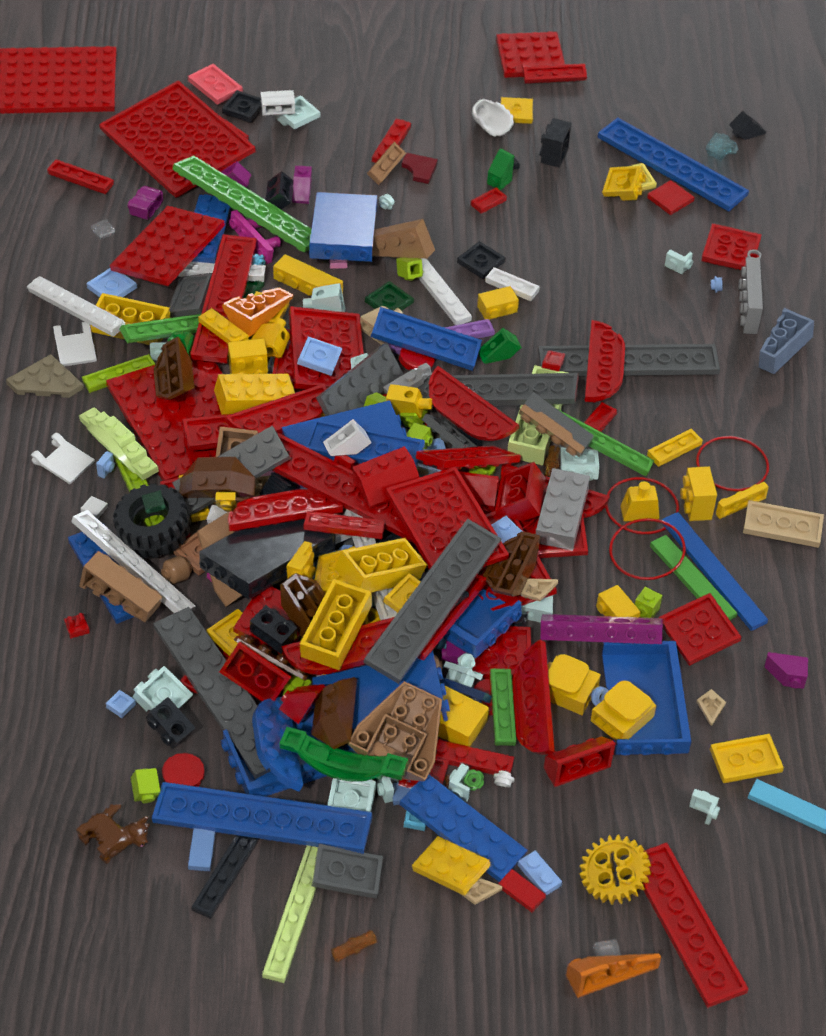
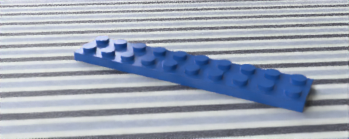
(673, 164)
(262, 817)

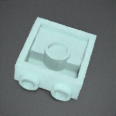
(303, 114)
(585, 464)
(159, 687)
(352, 794)

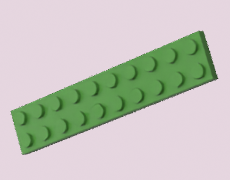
(245, 201)

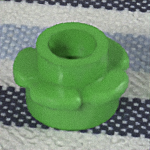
(473, 774)

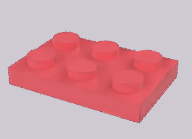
(214, 83)

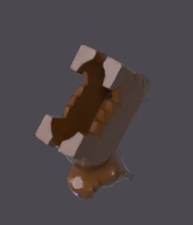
(110, 835)

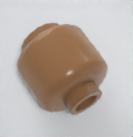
(176, 569)

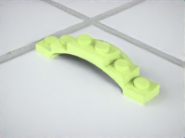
(119, 441)

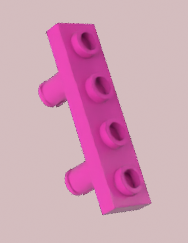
(247, 228)

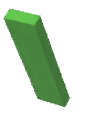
(502, 707)

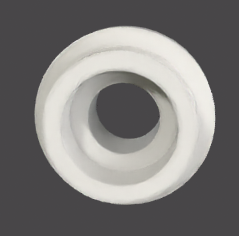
(503, 779)

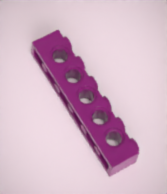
(601, 629)

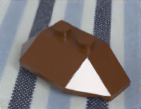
(173, 371)
(215, 475)
(512, 574)
(301, 600)
(335, 713)

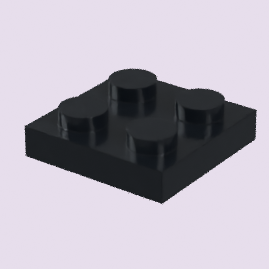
(242, 106)
(480, 259)

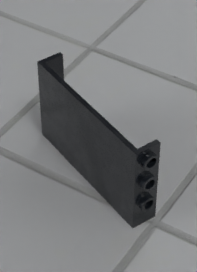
(259, 556)

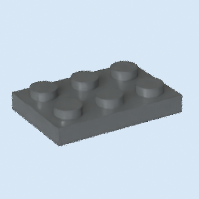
(190, 295)
(447, 432)
(347, 871)

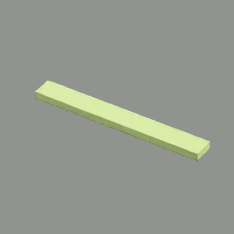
(292, 920)

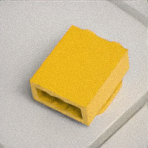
(571, 683)
(623, 711)

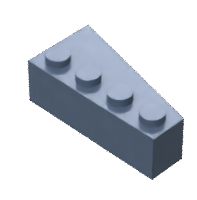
(785, 340)

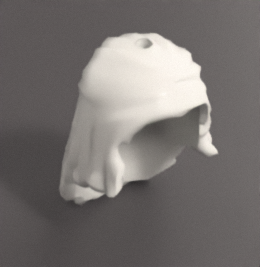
(492, 117)

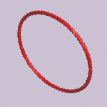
(737, 438)
(647, 479)
(647, 578)

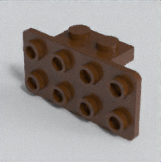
(266, 652)

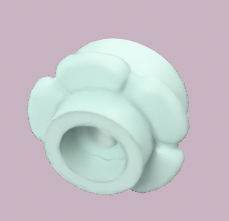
(386, 201)

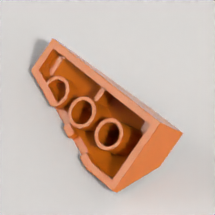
(256, 310)
(603, 971)

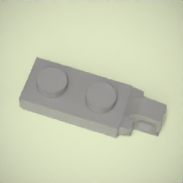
(412, 378)

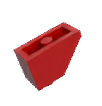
(300, 701)

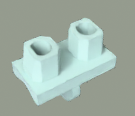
(463, 672)

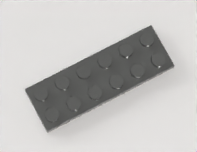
(362, 380)
(257, 454)

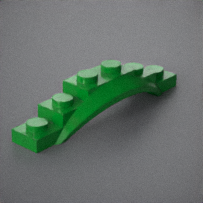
(340, 763)

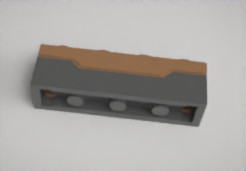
(556, 425)

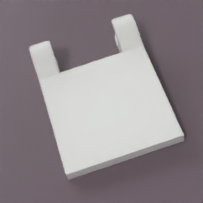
(75, 348)
(65, 462)

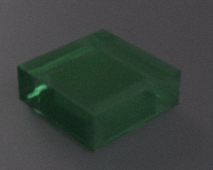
(153, 502)

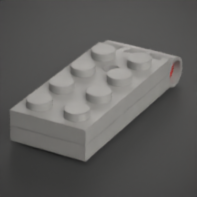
(750, 293)

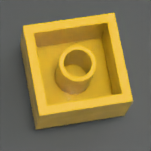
(248, 357)
(699, 493)

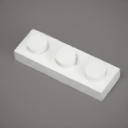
(520, 286)

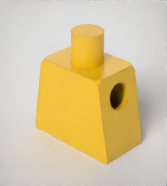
(275, 337)
(407, 400)
(640, 502)

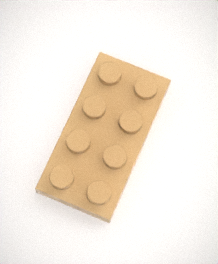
(783, 523)

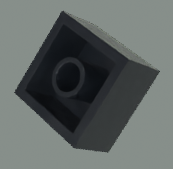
(555, 142)

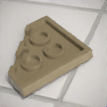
(44, 379)

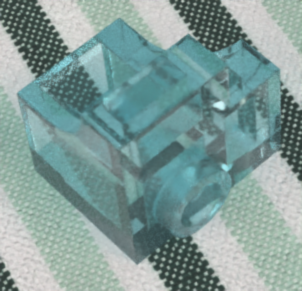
(720, 146)

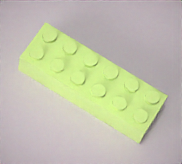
(527, 440)

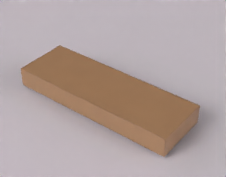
(386, 163)

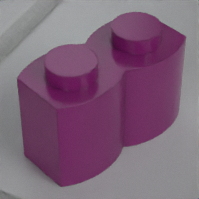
(145, 202)

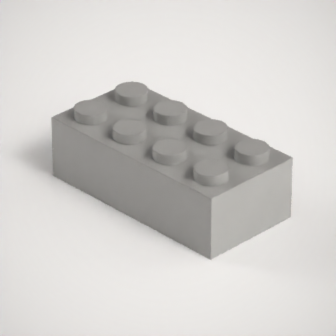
(562, 509)

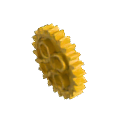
(596, 873)

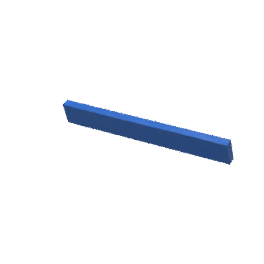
(716, 572)

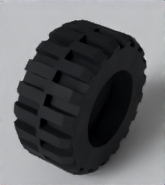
(153, 539)

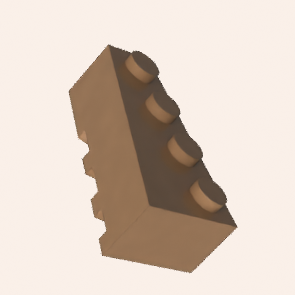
(403, 240)
(119, 587)

